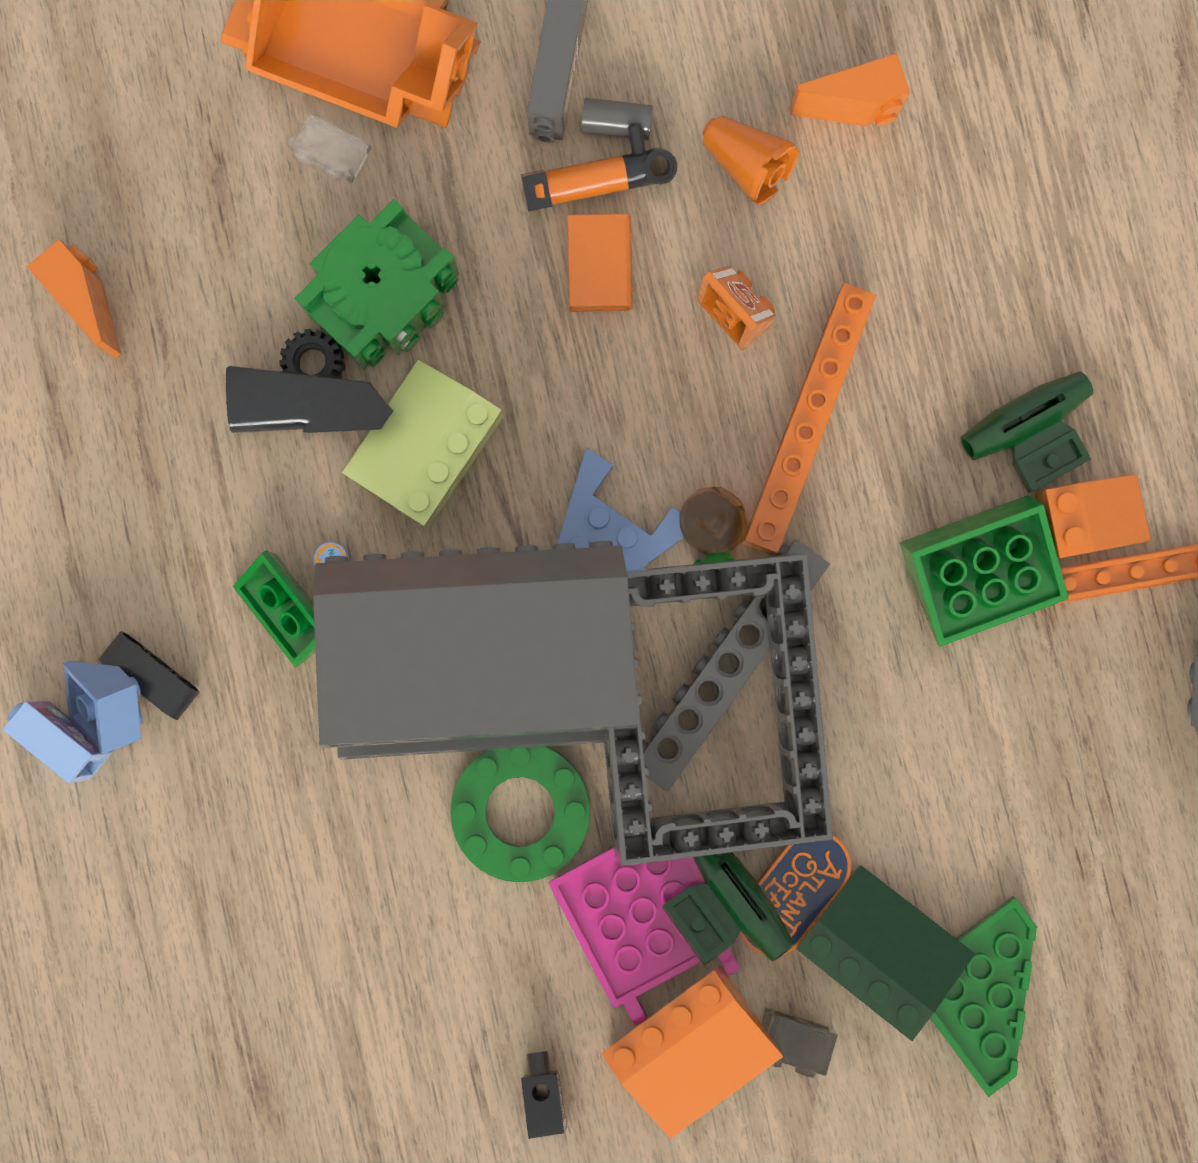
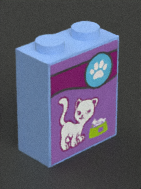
(54, 740)

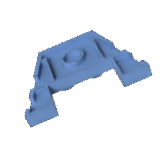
(594, 521)

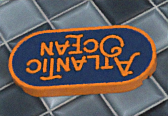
(804, 884)

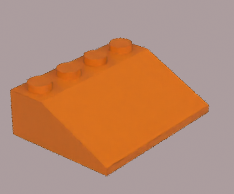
(693, 1053)

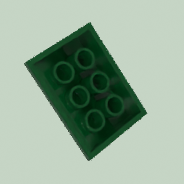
(886, 952)

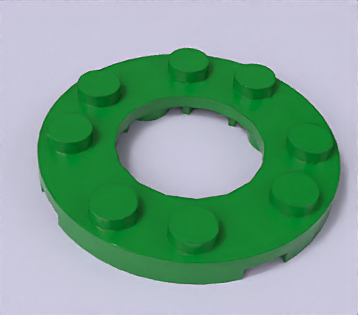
(528, 861)

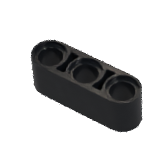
(155, 678)

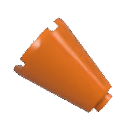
(750, 156)

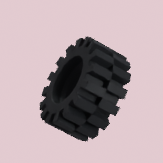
(312, 341)

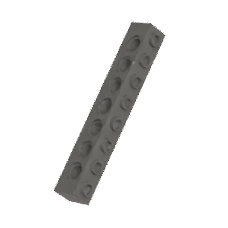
(667, 770)

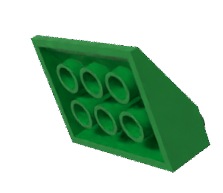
(985, 569)

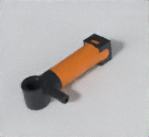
(598, 177)

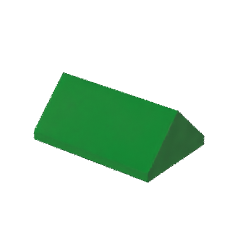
(279, 606)

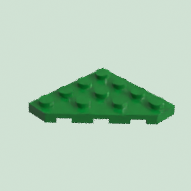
(985, 1006)

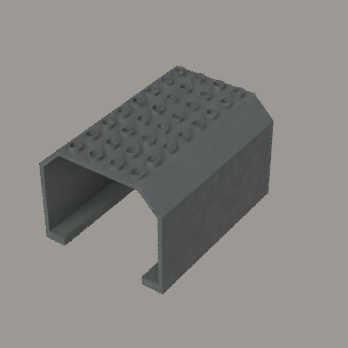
(473, 650)

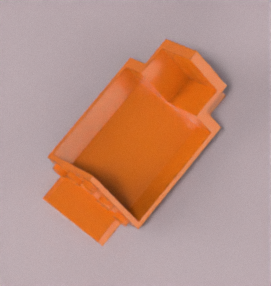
(360, 53)

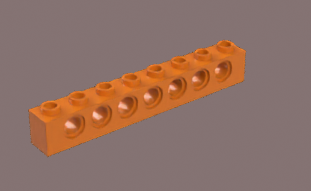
(808, 419)

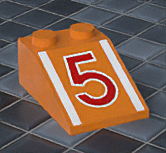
(735, 305)

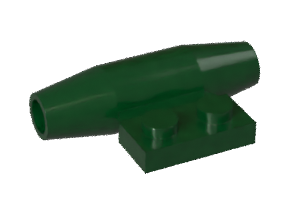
(1033, 428)
(727, 903)

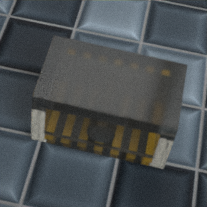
(802, 1041)

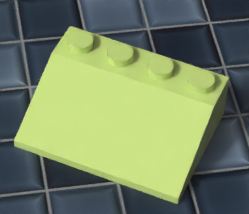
(424, 444)

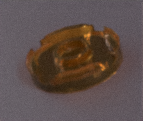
(713, 520)

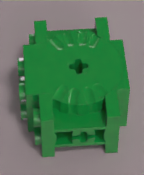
(407, 295)

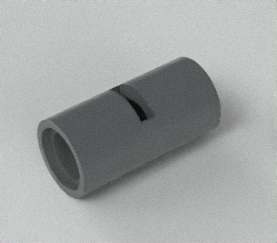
(614, 117)

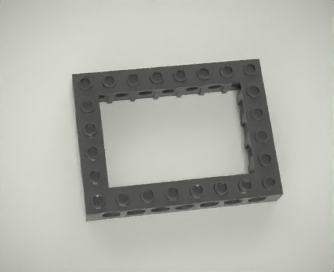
(806, 804)

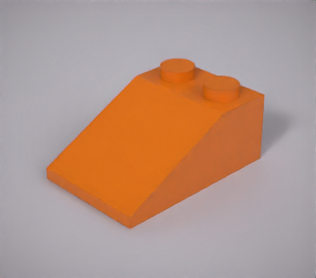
(855, 95)
(80, 292)
(1095, 515)

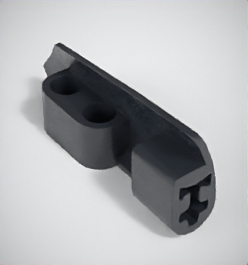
(292, 401)

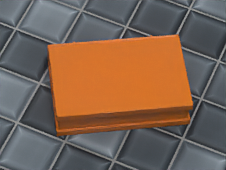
(600, 262)

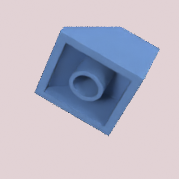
(103, 704)

